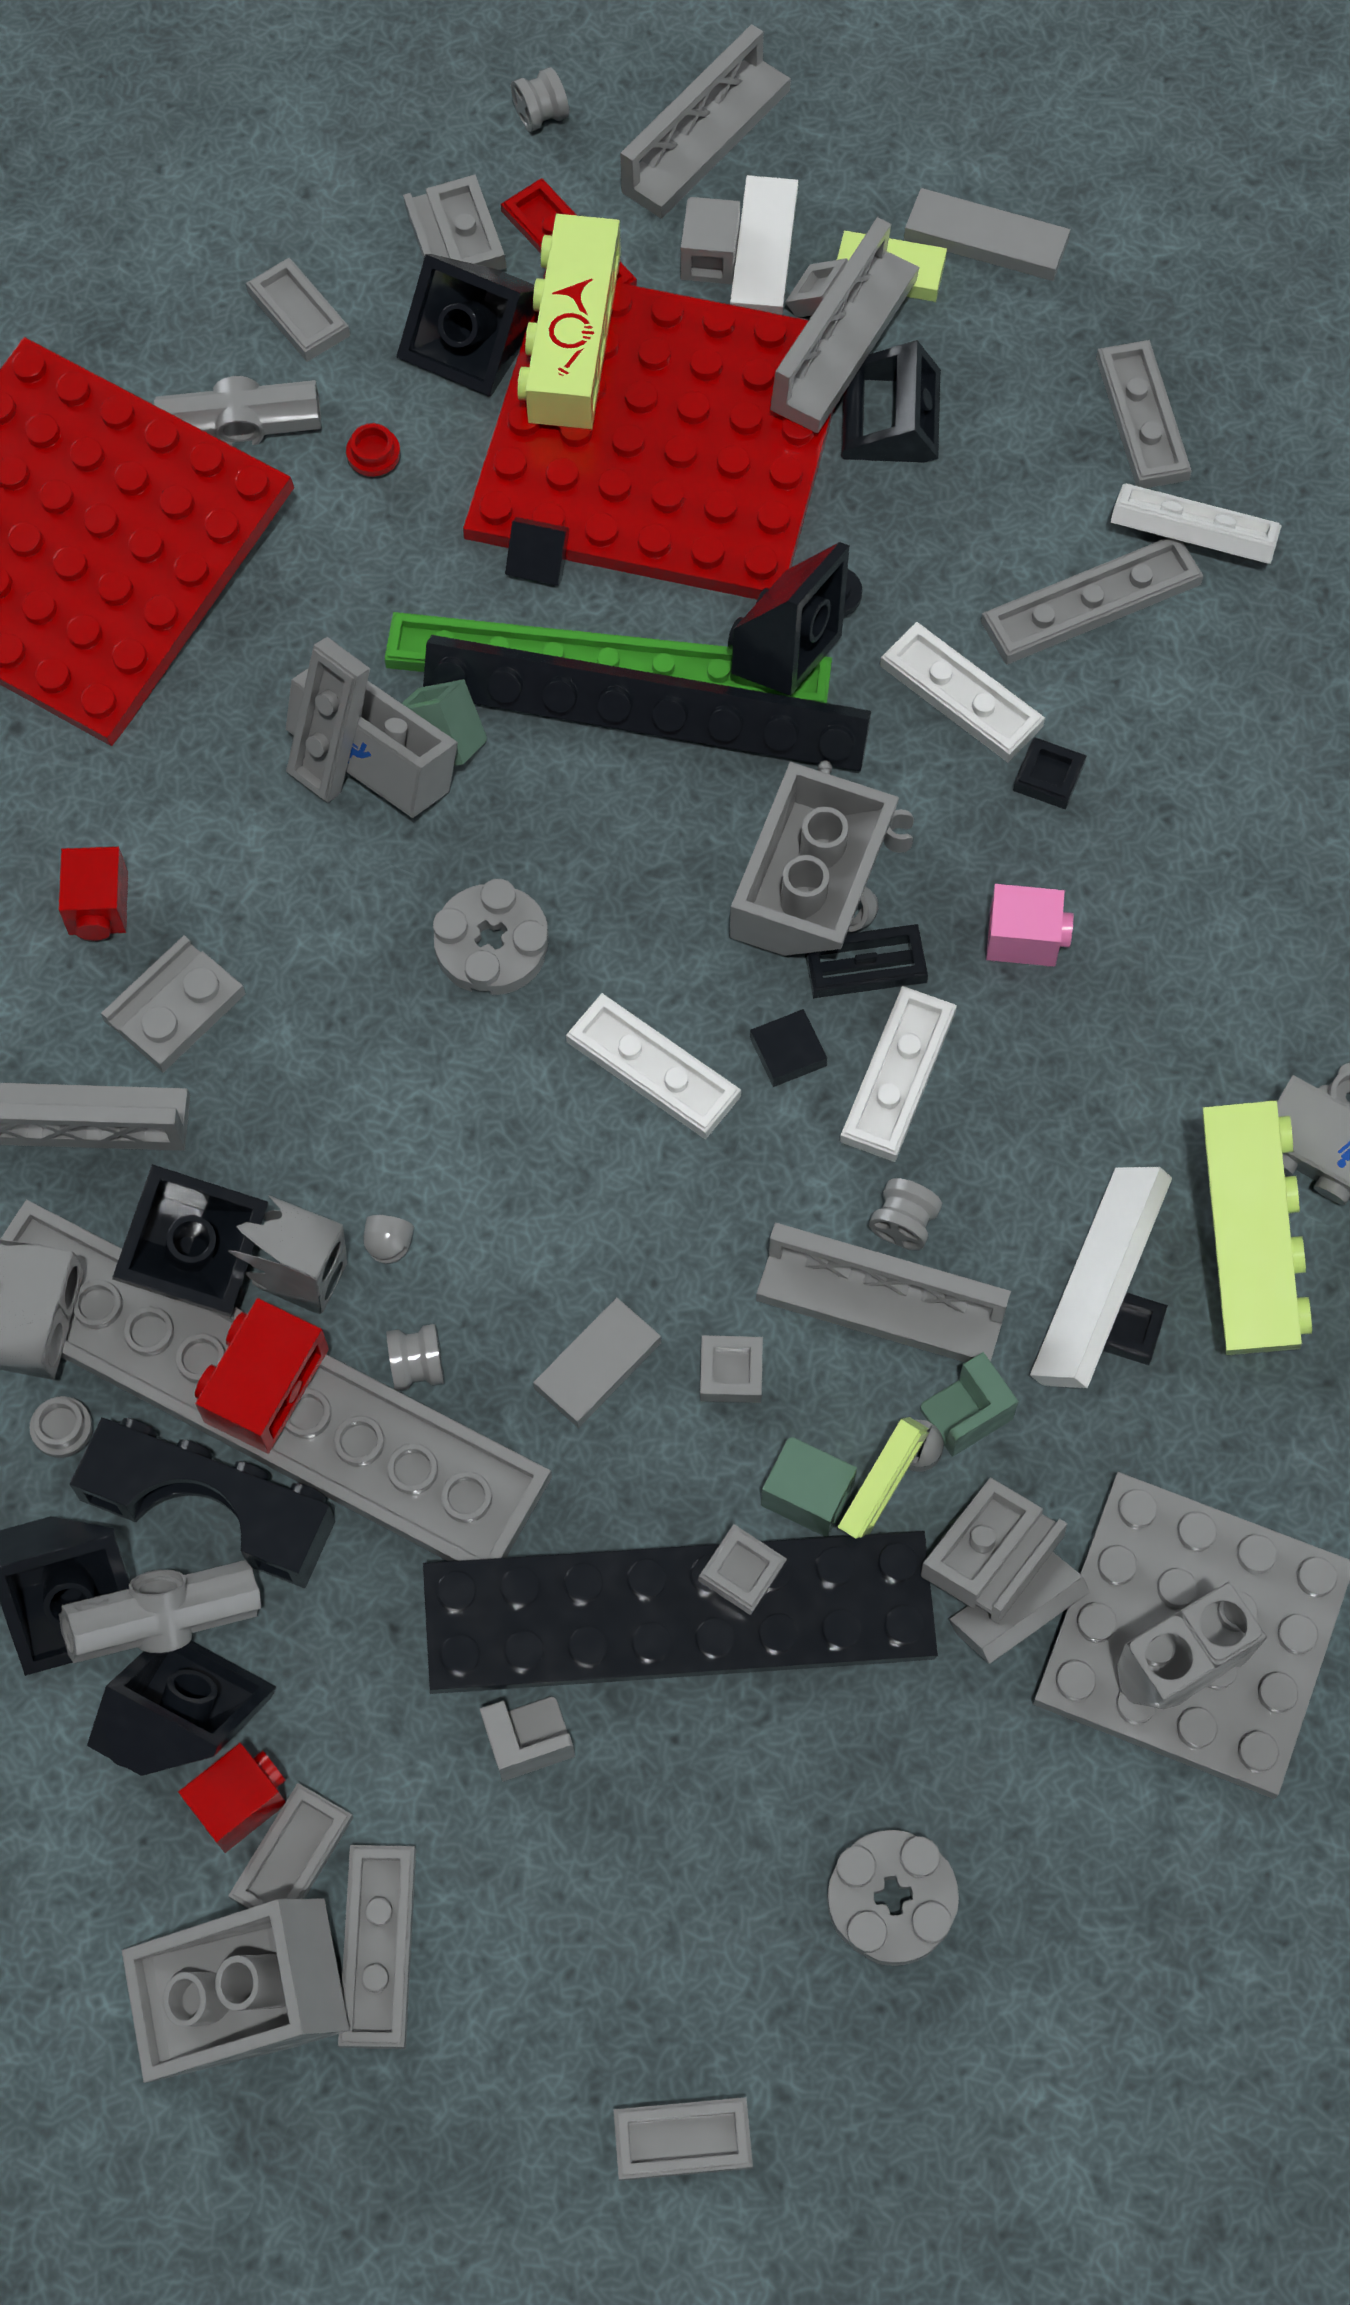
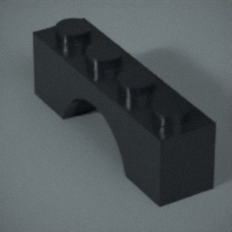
(134, 1471)

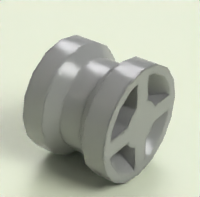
(540, 99)
(905, 1214)
(415, 1357)

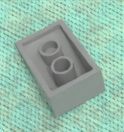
(235, 1988)

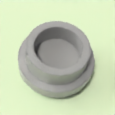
(61, 1427)

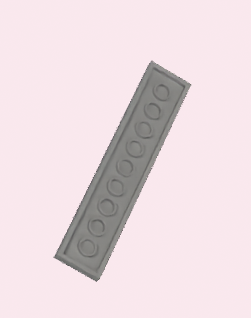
(345, 1435)

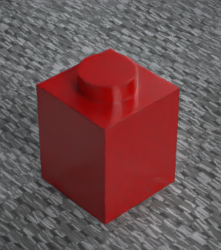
(93, 892)
(235, 1795)

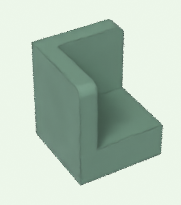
(453, 712)
(971, 1405)
(808, 1486)

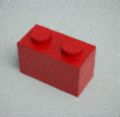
(260, 1374)

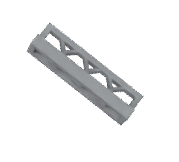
(701, 125)
(842, 331)
(93, 1116)
(881, 1295)

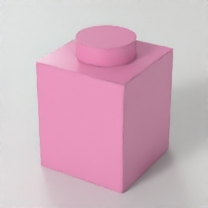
(1028, 925)

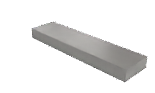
(1091, 599)

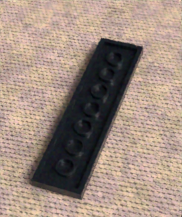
(652, 1618)

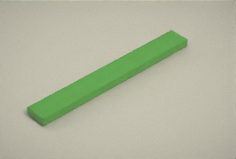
(672, 658)

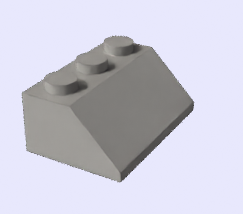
(810, 863)

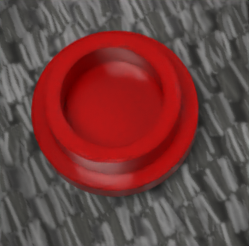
(373, 450)

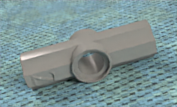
(245, 411)
(159, 1611)

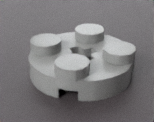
(491, 907)
(870, 1927)

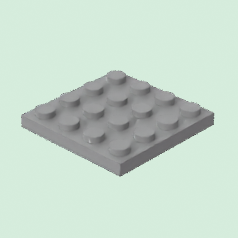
(1152, 1561)

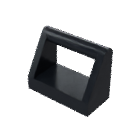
(917, 407)

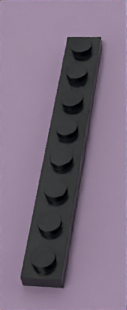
(651, 702)

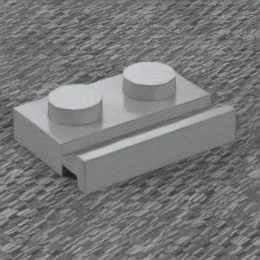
(456, 223)
(173, 1003)
(993, 1550)

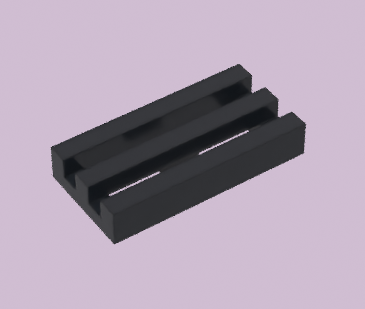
(874, 979)

